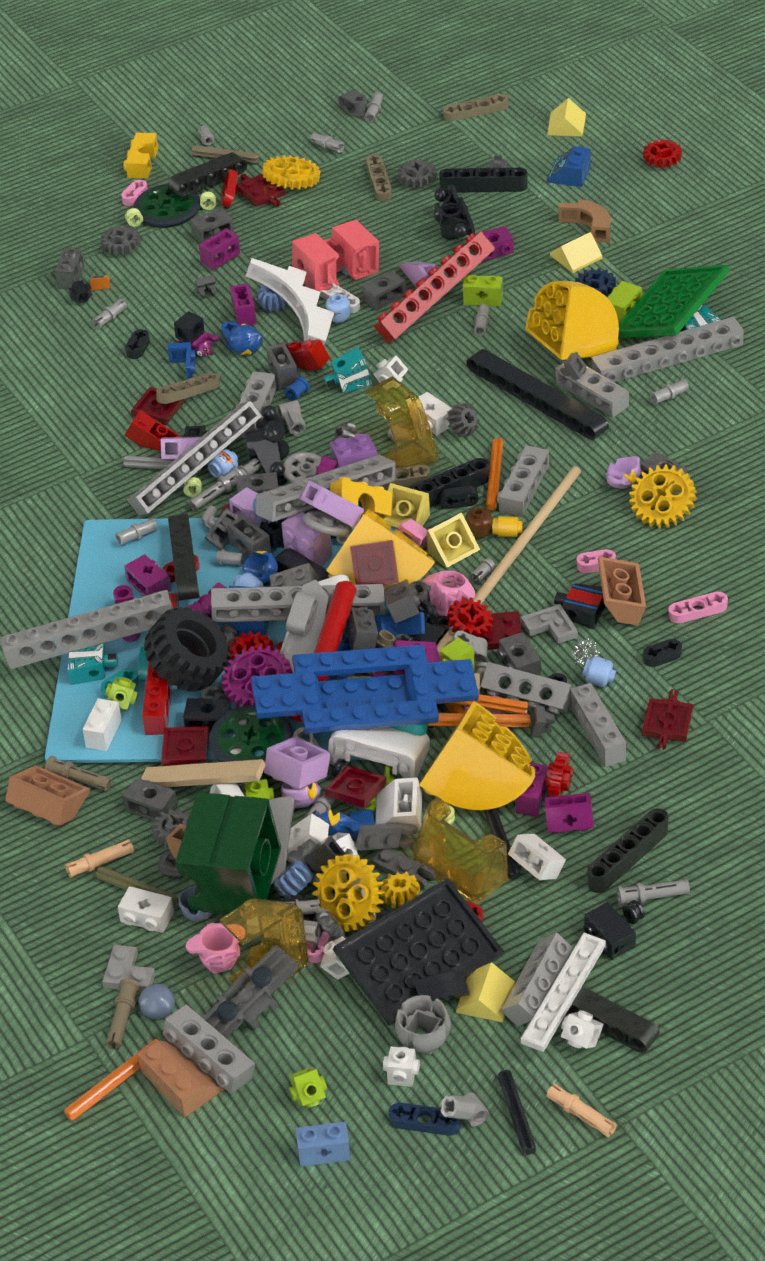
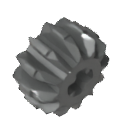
(462, 419)

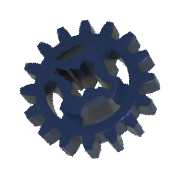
(598, 279)

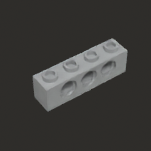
(595, 390)
(260, 391)
(523, 481)
(497, 674)
(598, 724)
(536, 978)
(208, 1049)

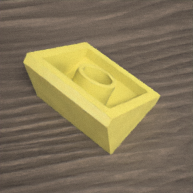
(567, 120)
(578, 253)
(408, 504)
(451, 541)
(488, 993)

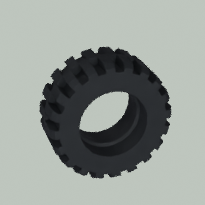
(173, 662)

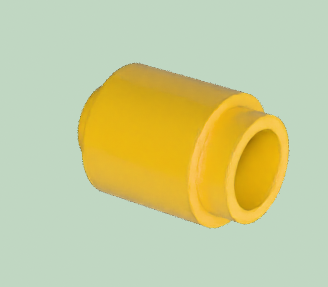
(507, 526)

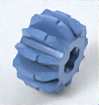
(270, 299)
(293, 879)

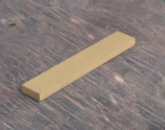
(205, 773)

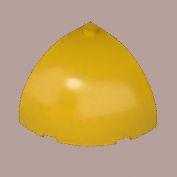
(573, 319)
(410, 558)
(479, 764)

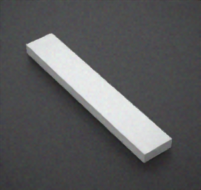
(563, 992)

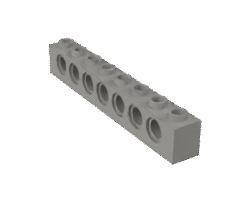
(669, 350)
(194, 458)
(286, 499)
(276, 602)
(84, 630)

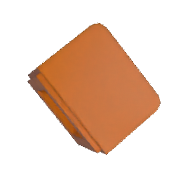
(100, 282)

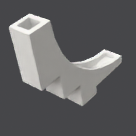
(303, 300)

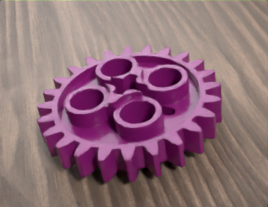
(248, 666)

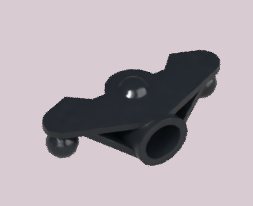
(452, 214)
(266, 444)

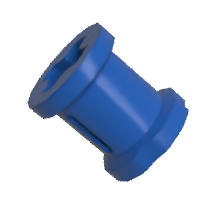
(297, 388)

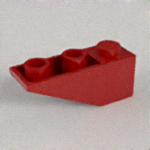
(308, 354)
(148, 431)

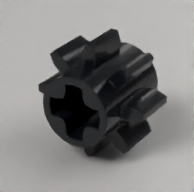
(80, 291)

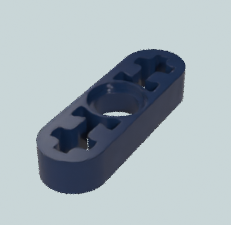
(417, 1111)

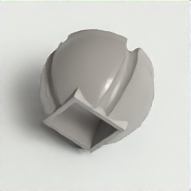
(424, 1013)

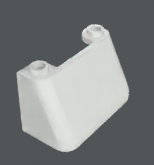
(383, 745)

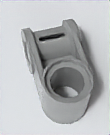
(479, 644)

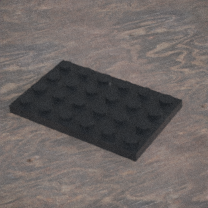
(416, 941)

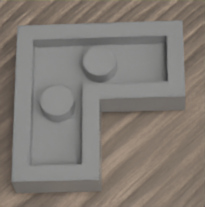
(550, 619)
(122, 967)

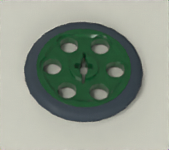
(166, 206)
(228, 723)

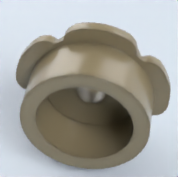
(385, 639)

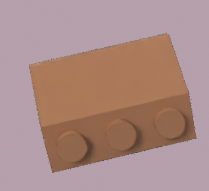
(622, 589)
(46, 794)
(177, 1077)

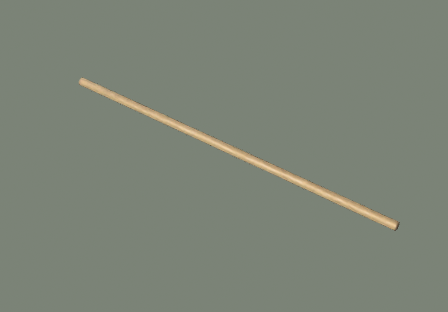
(519, 545)

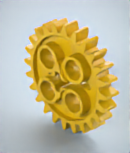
(291, 172)
(662, 496)
(335, 878)

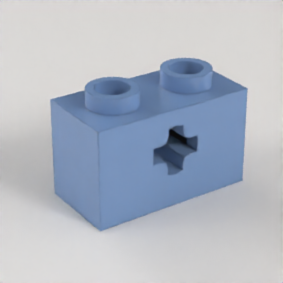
(323, 1143)

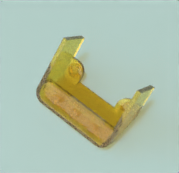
(407, 423)
(276, 924)

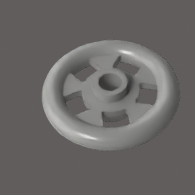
(303, 469)
(326, 524)

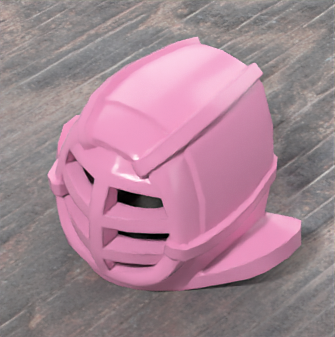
(445, 594)
(215, 947)

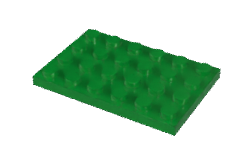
(671, 301)

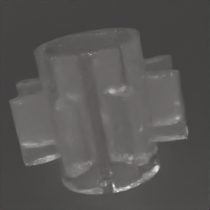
(585, 647)

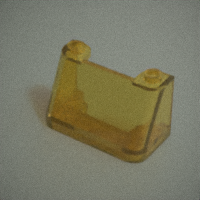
(470, 865)

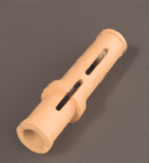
(99, 858)
(573, 1105)

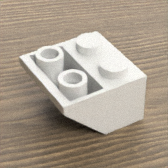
(400, 803)

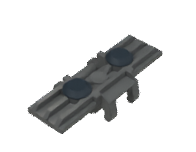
(255, 997)

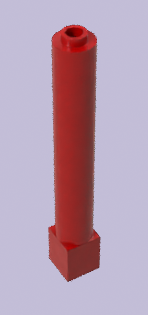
(334, 622)

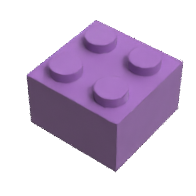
(352, 449)

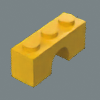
(138, 157)
(371, 497)

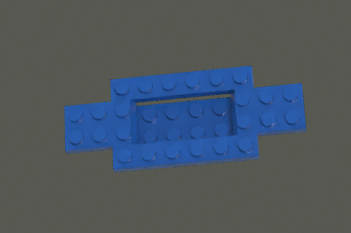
(364, 701)

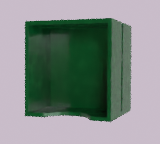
(228, 851)

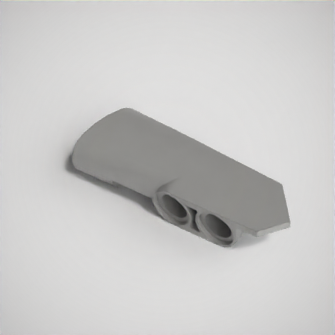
(305, 621)
(282, 812)

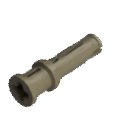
(71, 772)
(124, 1005)

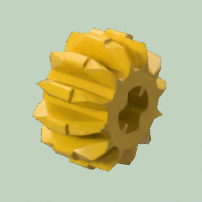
(399, 889)

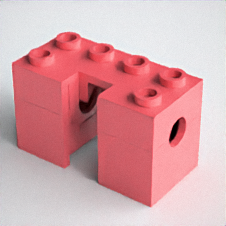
(322, 258)

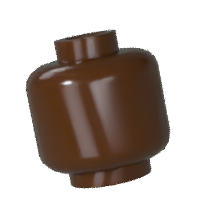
(479, 522)

